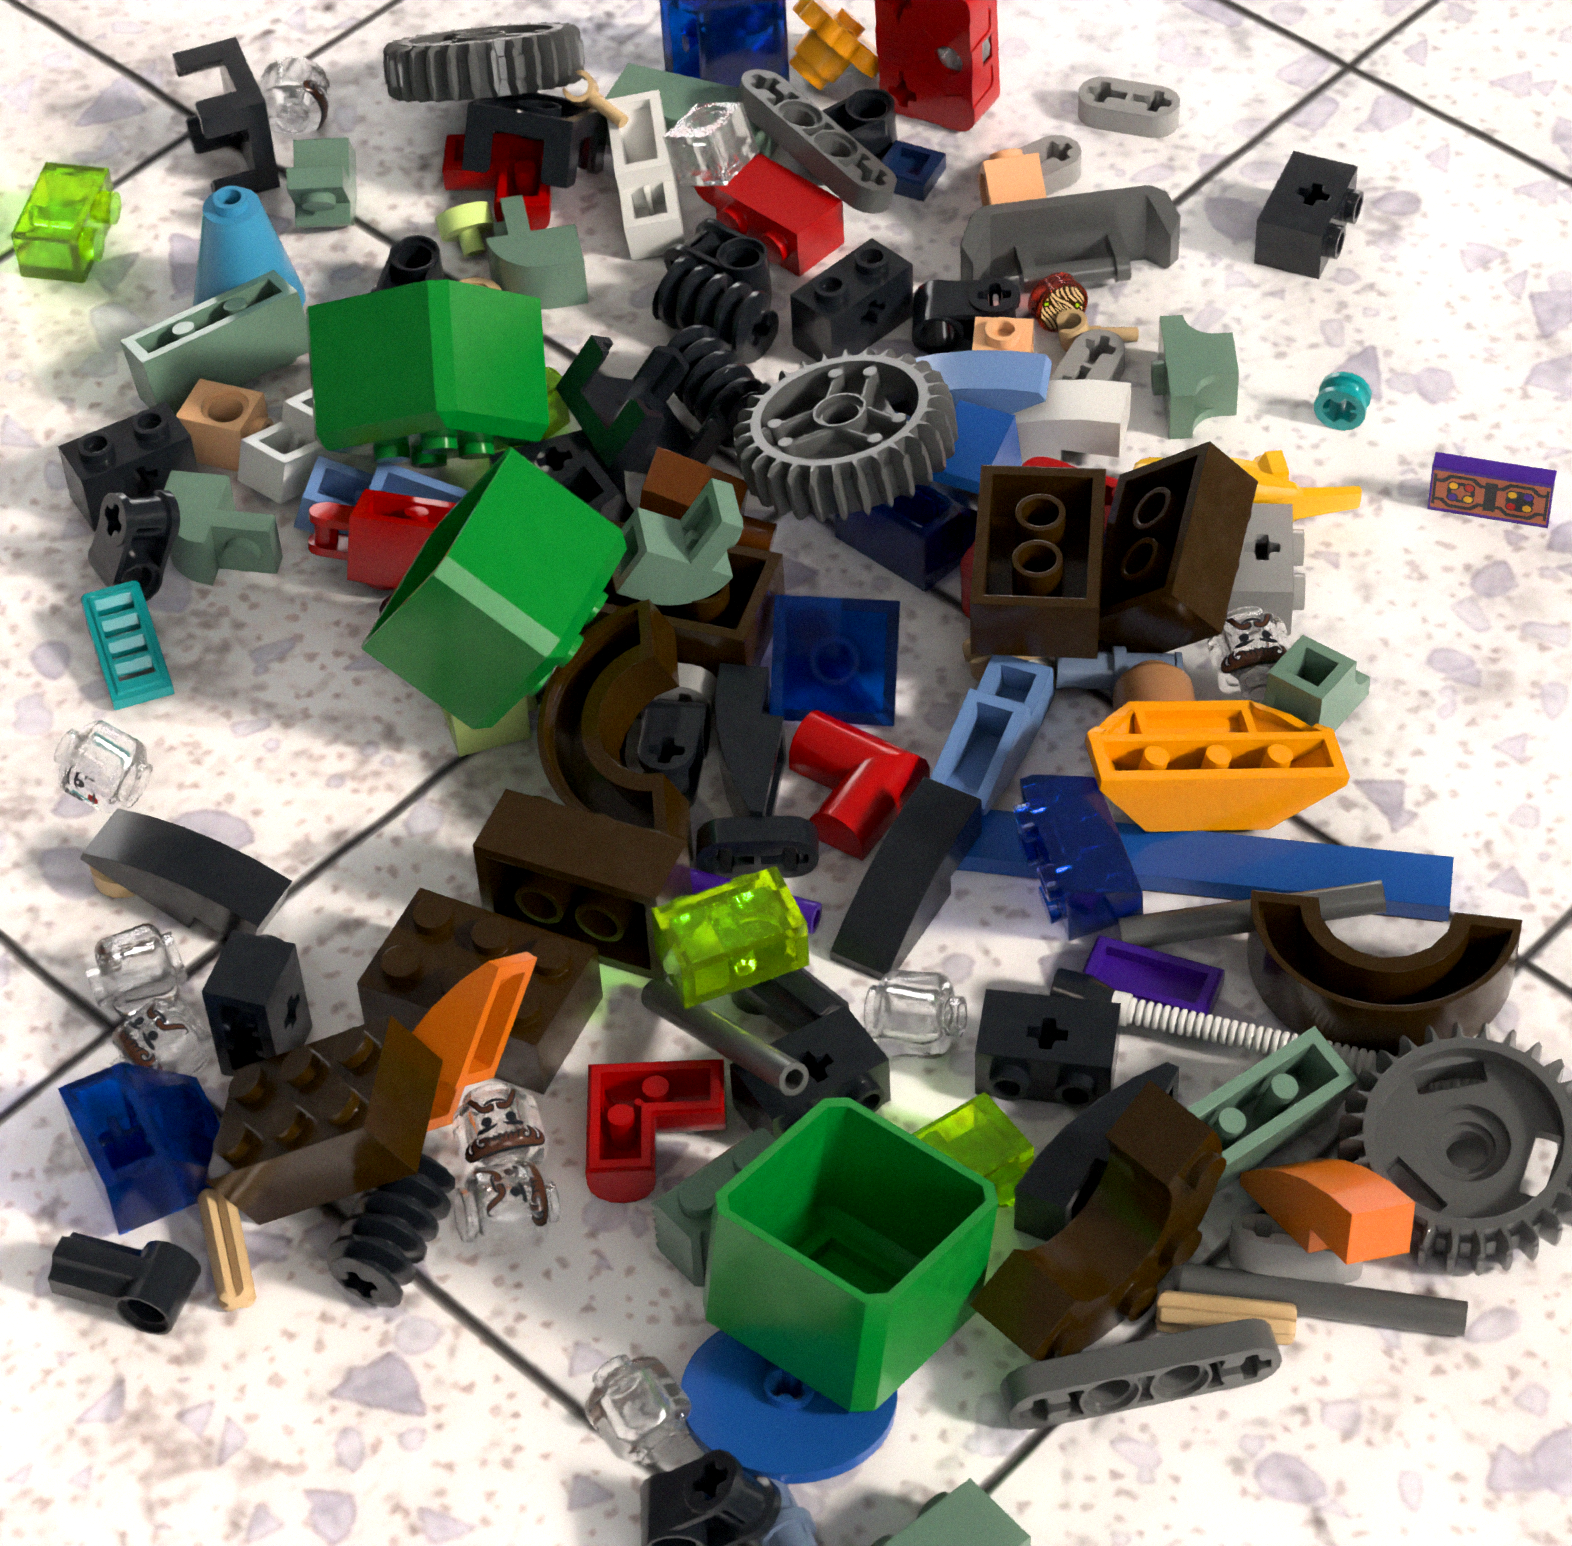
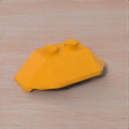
(1212, 764)

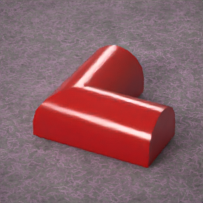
(512, 172)
(866, 779)
(634, 1104)

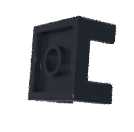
(233, 117)
(570, 134)
(632, 416)

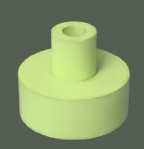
(466, 224)

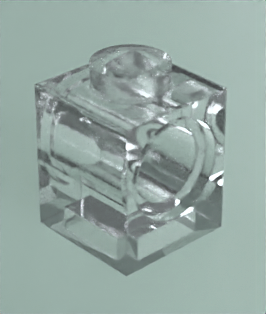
(710, 144)

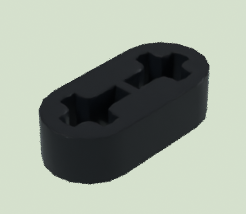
(757, 843)

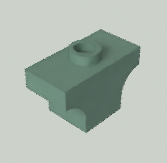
(1194, 375)
(1316, 684)

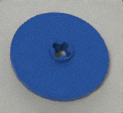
(774, 1435)

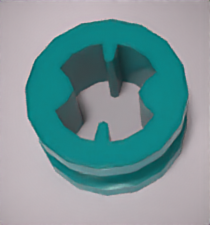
(1354, 397)

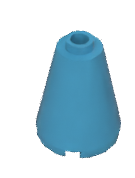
(238, 245)

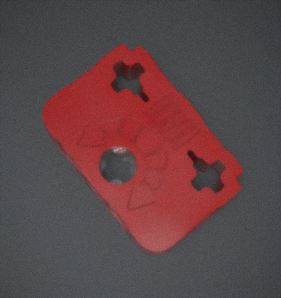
(939, 58)

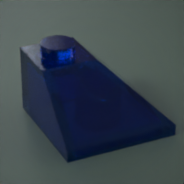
(835, 658)

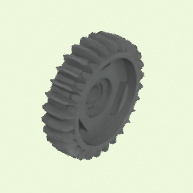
(483, 62)
(809, 465)
(1504, 1115)

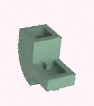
(323, 182)
(538, 261)
(215, 533)
(680, 558)

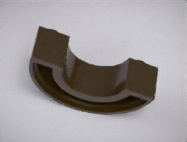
(591, 710)
(1373, 999)
(1120, 1243)

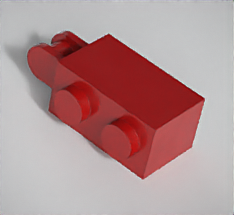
(781, 210)
(382, 535)

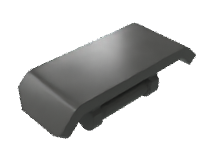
(1074, 234)

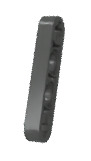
(816, 141)
(1140, 1374)

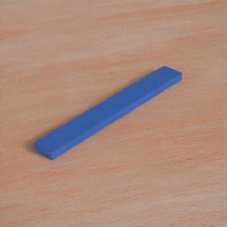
(1236, 864)

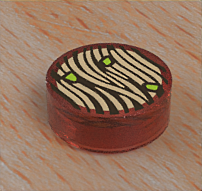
(1053, 295)

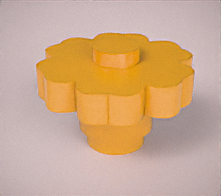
(831, 44)

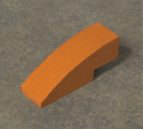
(472, 1028)
(1335, 1207)

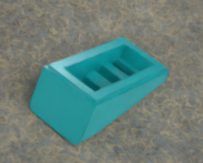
(116, 612)

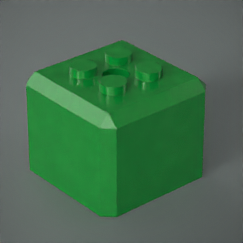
(428, 373)
(498, 593)
(848, 1252)

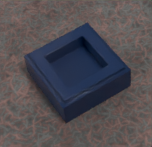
(915, 168)

